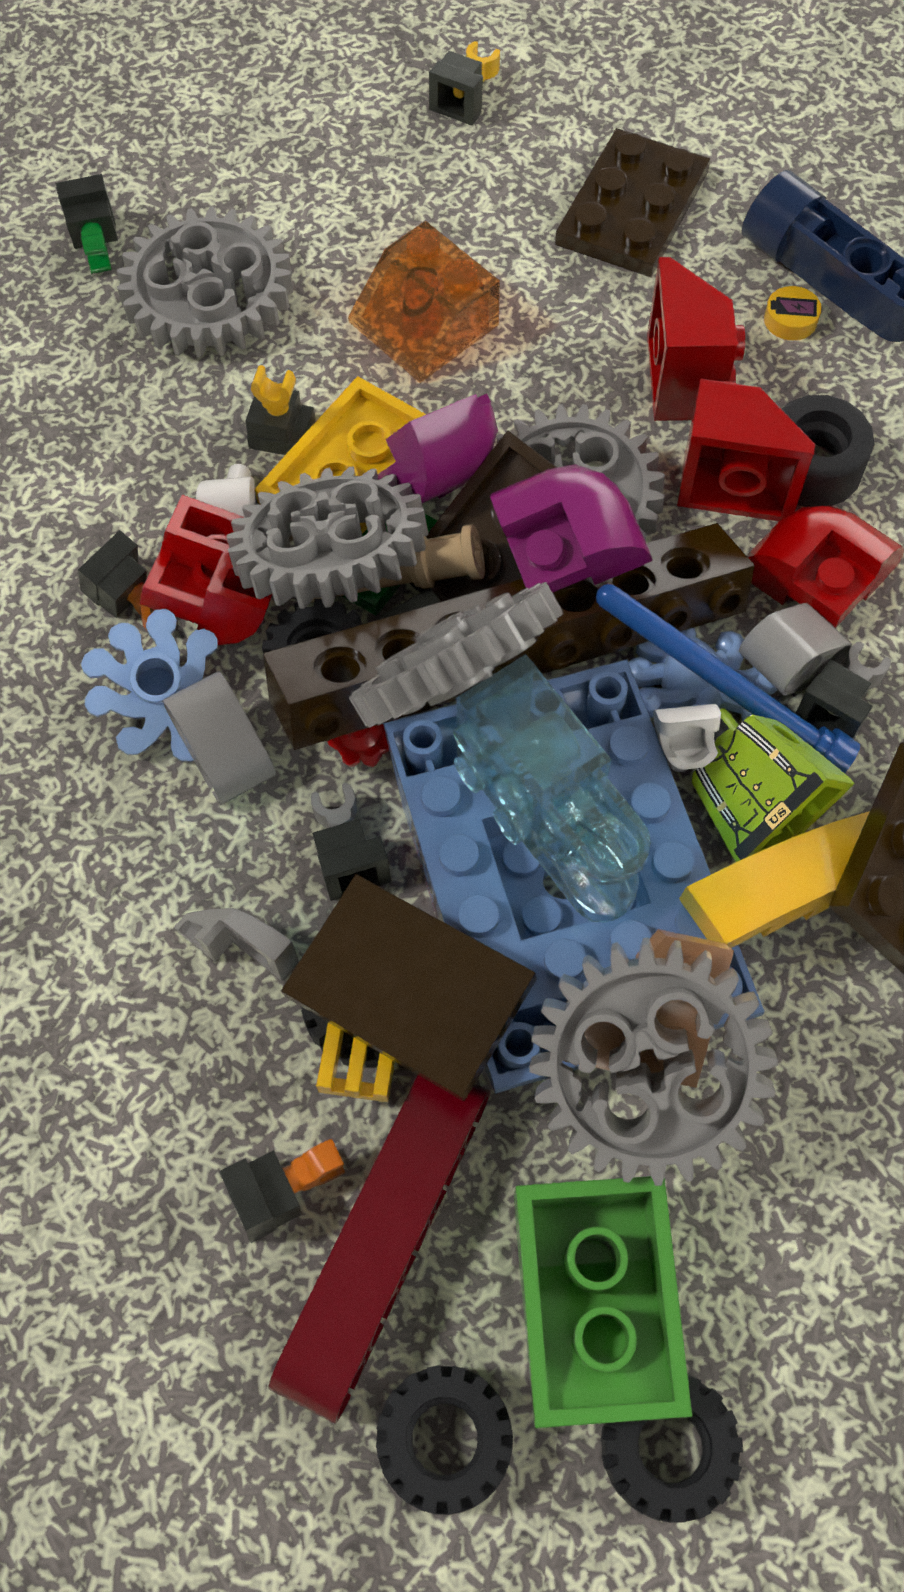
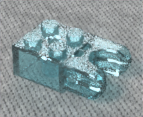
(551, 788)

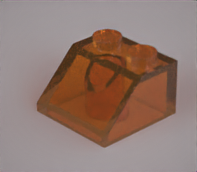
(426, 302)

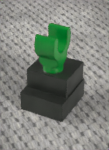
(89, 218)

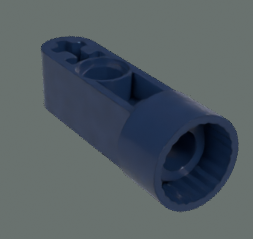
(829, 253)

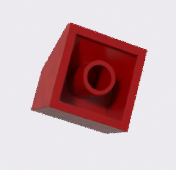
(688, 339)
(743, 454)

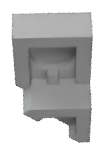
(216, 929)

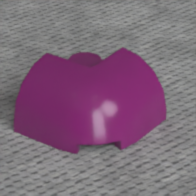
(443, 447)
(569, 527)

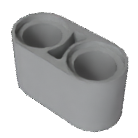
(793, 647)
(219, 737)

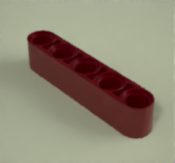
(376, 1249)

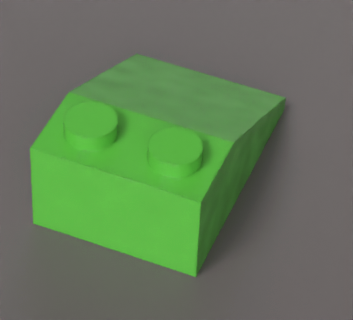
(600, 1302)

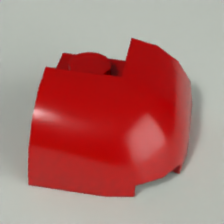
(823, 560)
(197, 575)

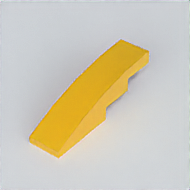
(773, 884)

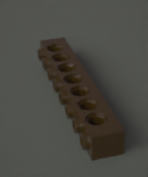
(688, 584)

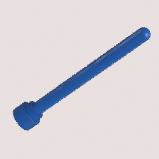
(833, 744)

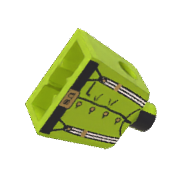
(765, 784)

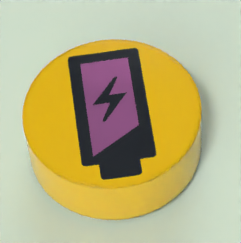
(792, 313)

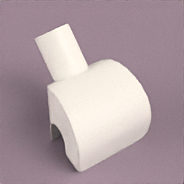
(231, 492)
(688, 735)

